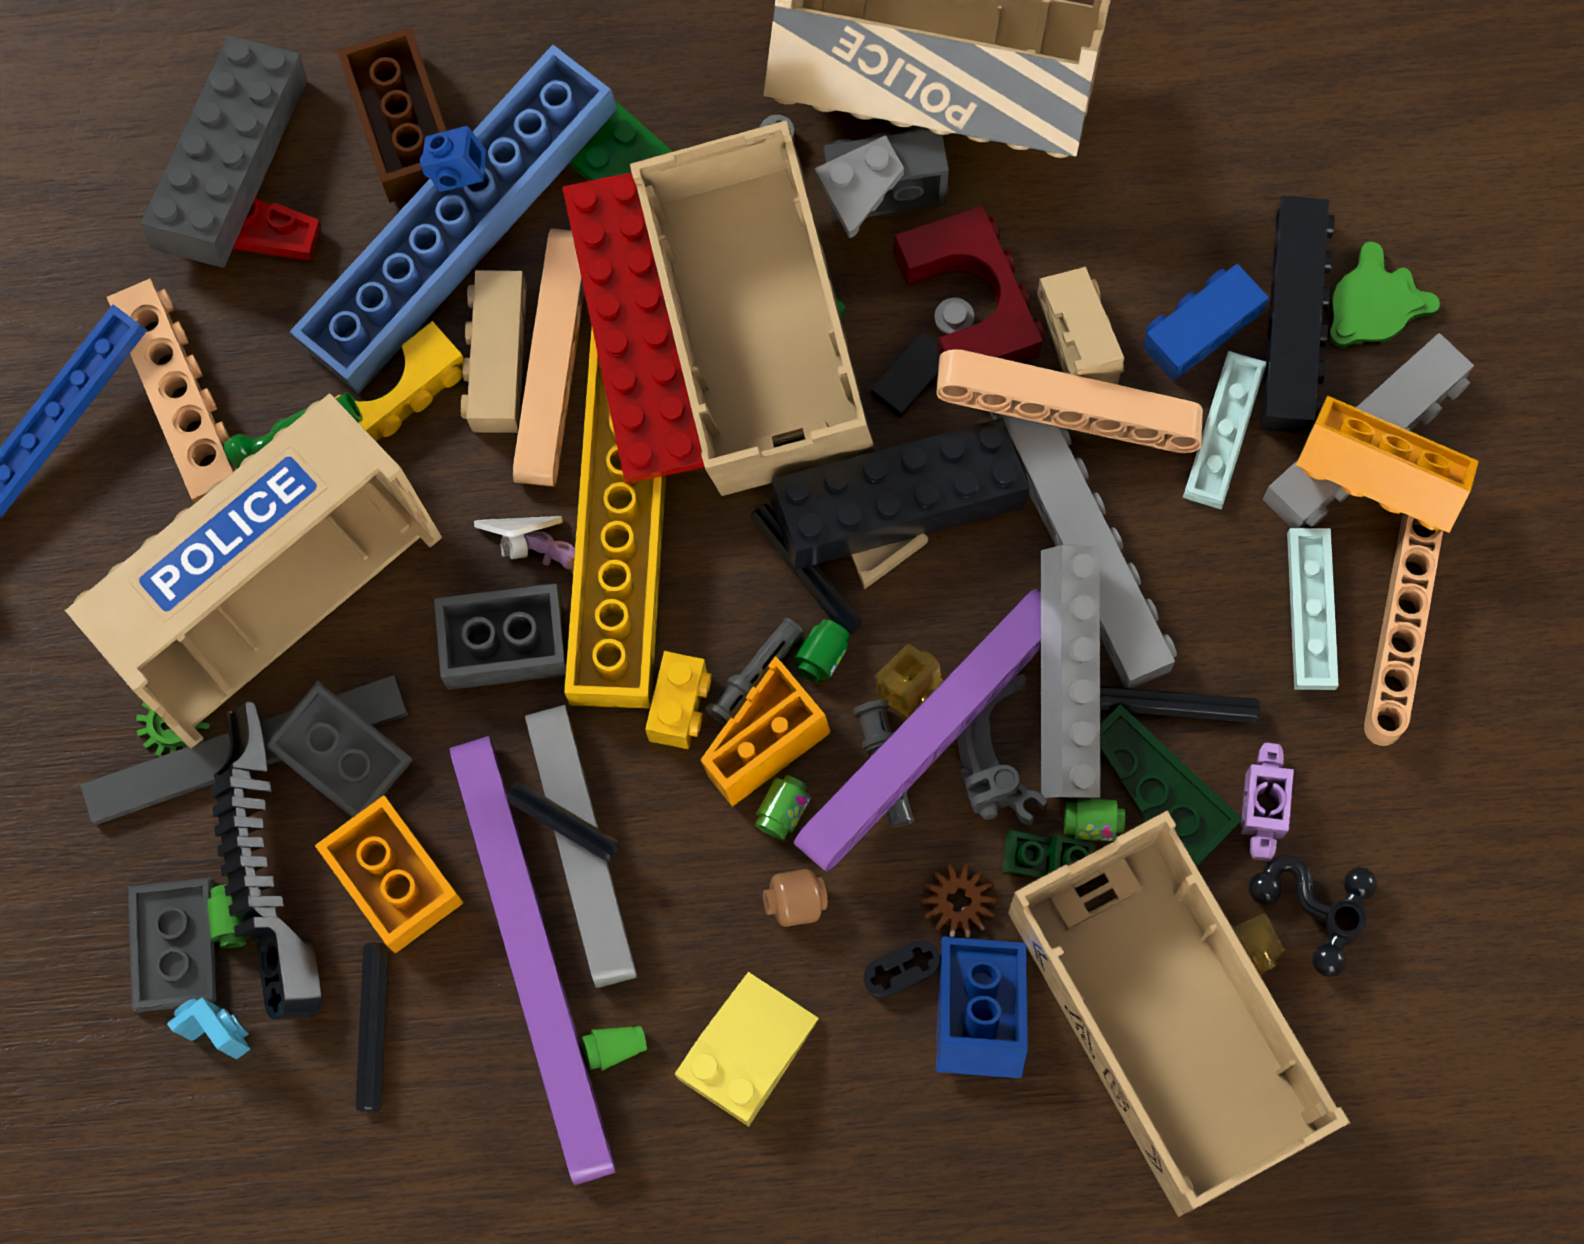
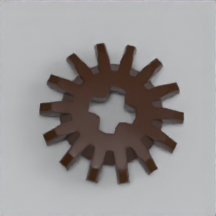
(969, 914)

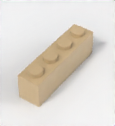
(495, 352)

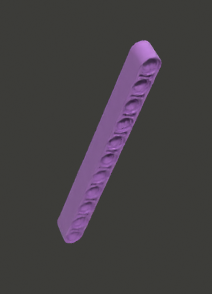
(532, 962)

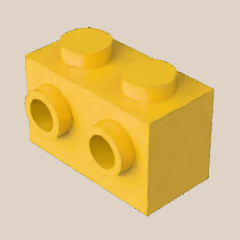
(677, 699)

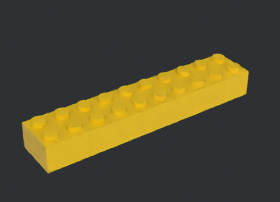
(613, 569)

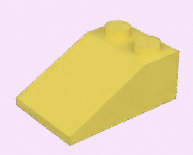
(746, 1048)

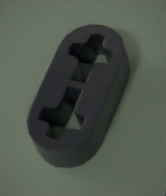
(897, 960)

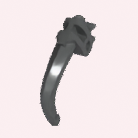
(985, 781)

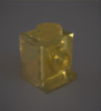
(908, 679)

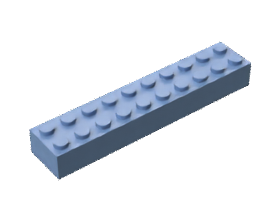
(448, 232)

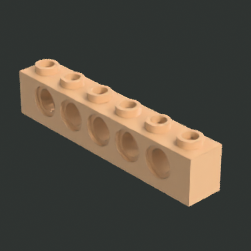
(149, 305)

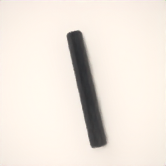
(811, 576)
(1180, 704)
(372, 1027)

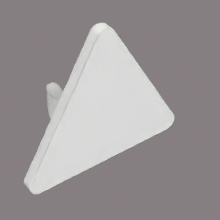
(513, 530)

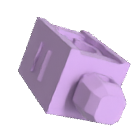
(1267, 773)

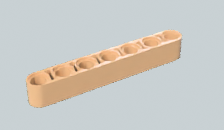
(550, 364)
(1069, 401)
(1405, 626)

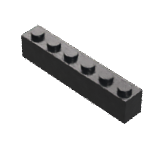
(1296, 315)

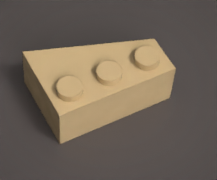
(1080, 326)

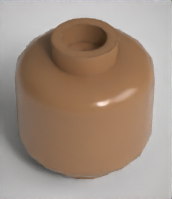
(795, 897)

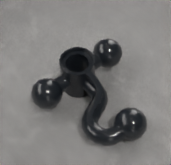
(1358, 883)

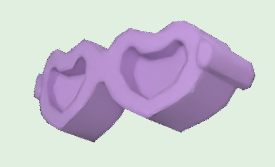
(555, 550)

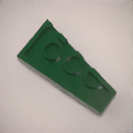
(1164, 783)

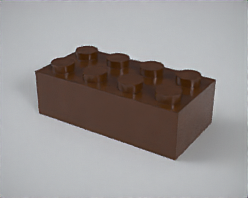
(393, 107)

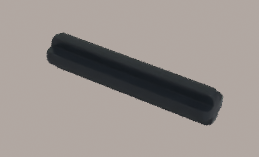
(563, 821)

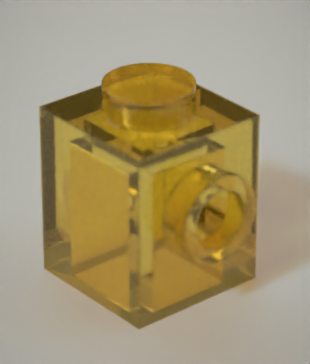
(1260, 942)

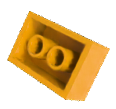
(389, 874)

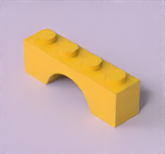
(429, 367)

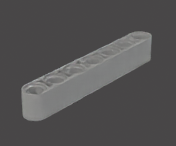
(586, 873)

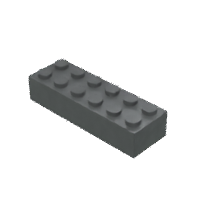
(224, 151)

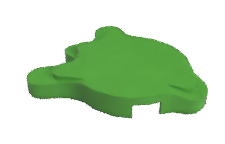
(1376, 303)

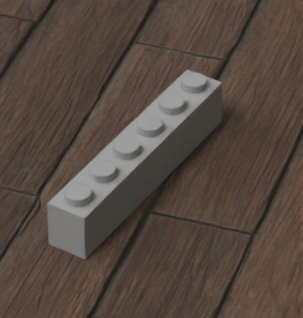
(1403, 400)
(1070, 672)

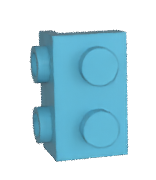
(202, 1017)

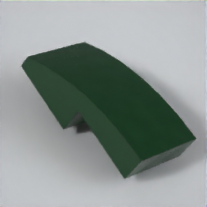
(1038, 855)

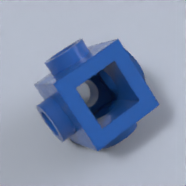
(453, 158)

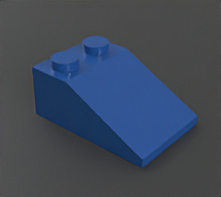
(982, 1008)

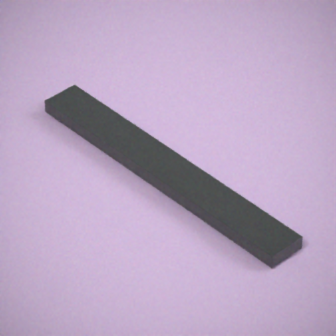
(195, 767)

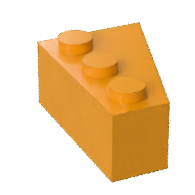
(765, 735)

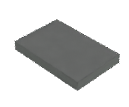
(338, 751)
(171, 944)

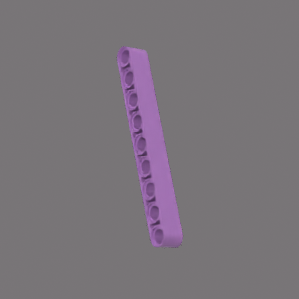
(923, 736)

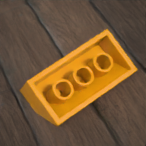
(1388, 465)

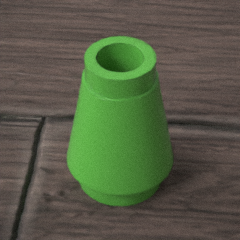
(612, 1045)

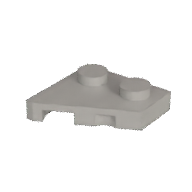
(859, 181)

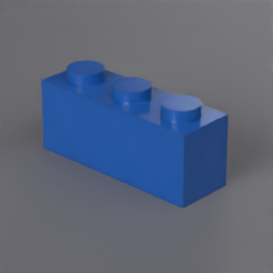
(1204, 321)

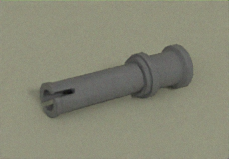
(740, 685)
(876, 732)

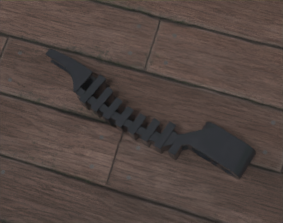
(285, 960)

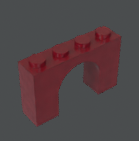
(971, 245)

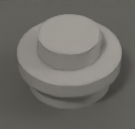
(953, 315)

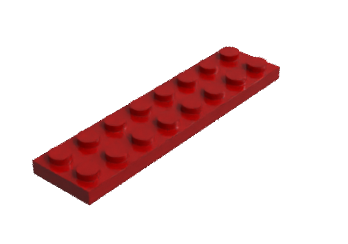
(632, 330)

